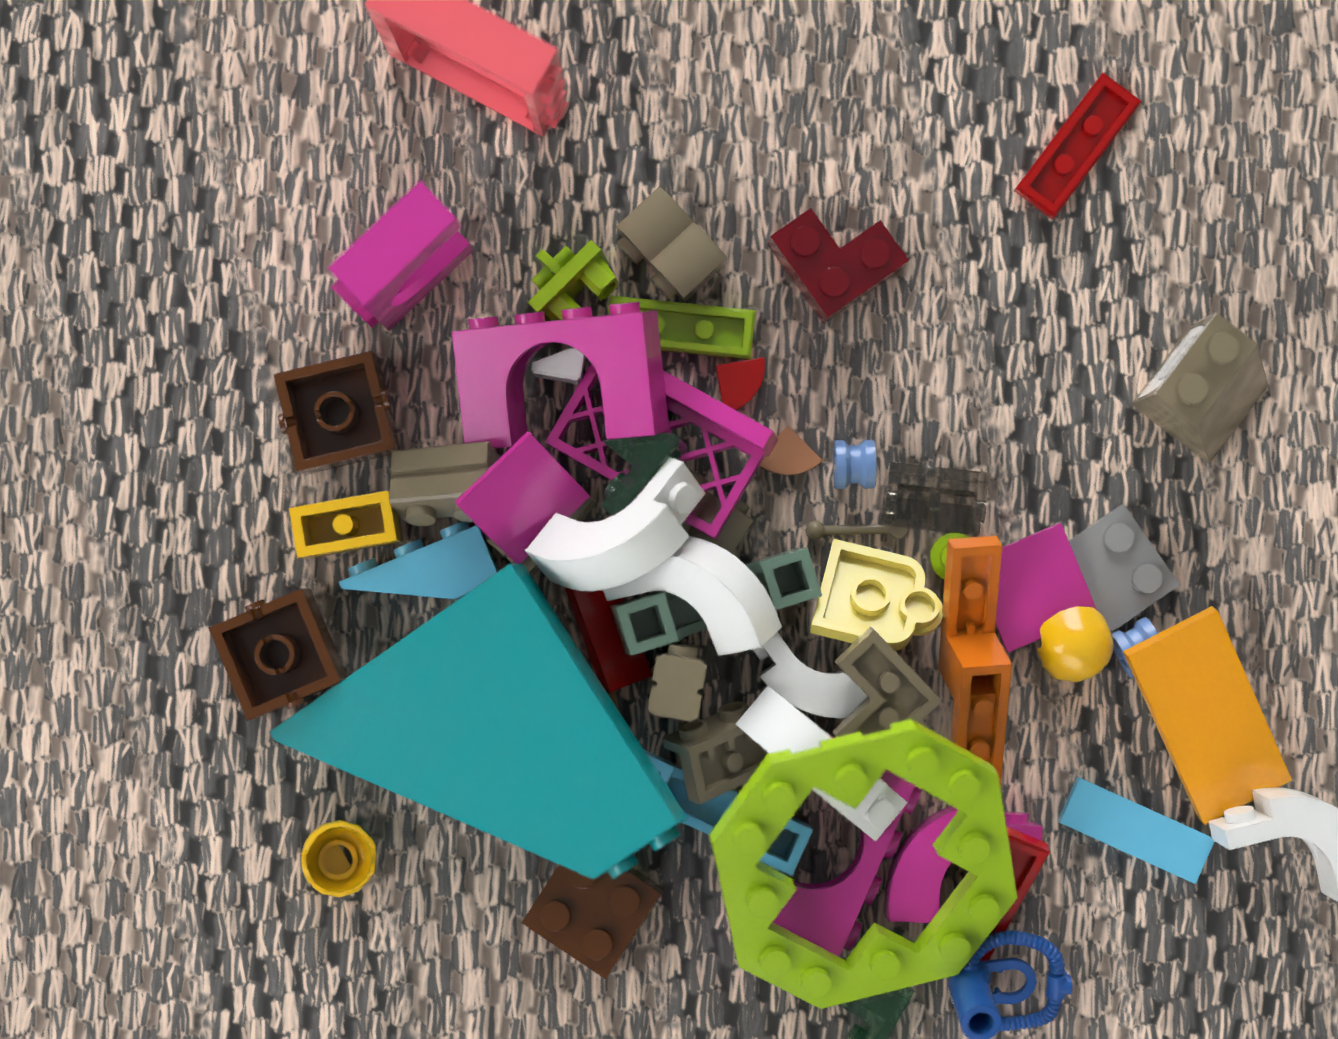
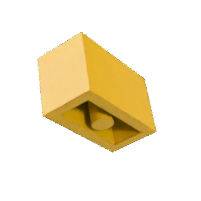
(345, 525)

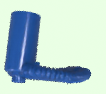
(977, 1003)

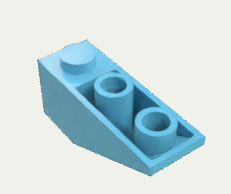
(437, 570)

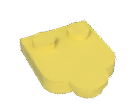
(874, 590)

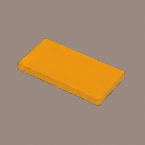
(1207, 714)

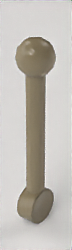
(816, 530)

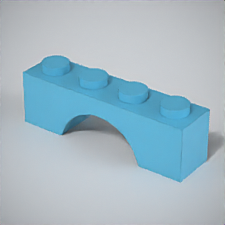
(783, 852)

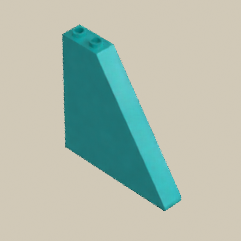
(499, 729)

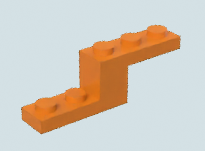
(970, 651)

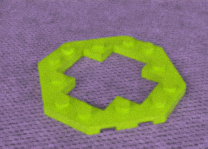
(847, 771)

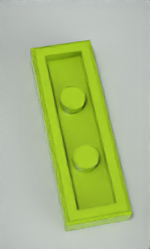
(699, 328)

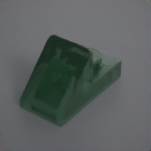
(646, 457)
(879, 1013)

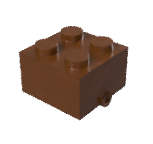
(336, 413)
(278, 653)
(593, 916)

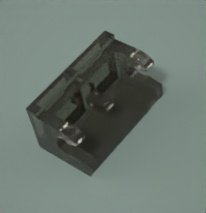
(934, 498)

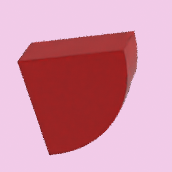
(740, 381)

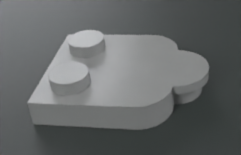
(1121, 567)

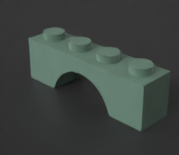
(667, 618)

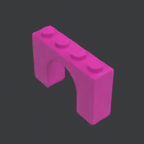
(400, 258)
(619, 346)
(829, 910)

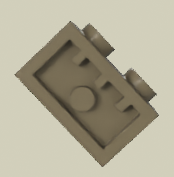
(715, 753)

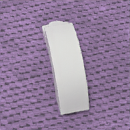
(624, 545)
(719, 589)
(807, 689)
(780, 726)
(1285, 814)

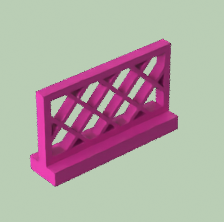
(693, 408)

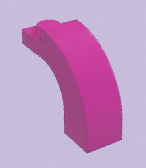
(918, 870)

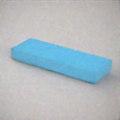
(1136, 830)

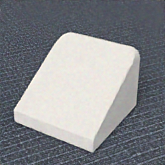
(563, 366)

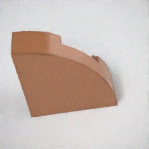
(790, 455)

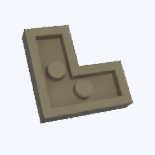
(888, 681)

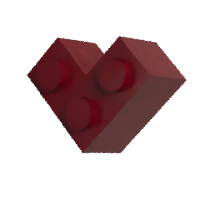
(832, 275)

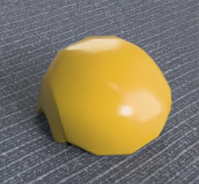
(1075, 644)
(326, 864)

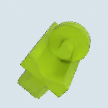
(567, 275)

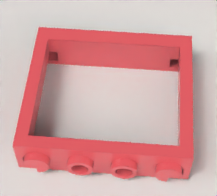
(476, 57)

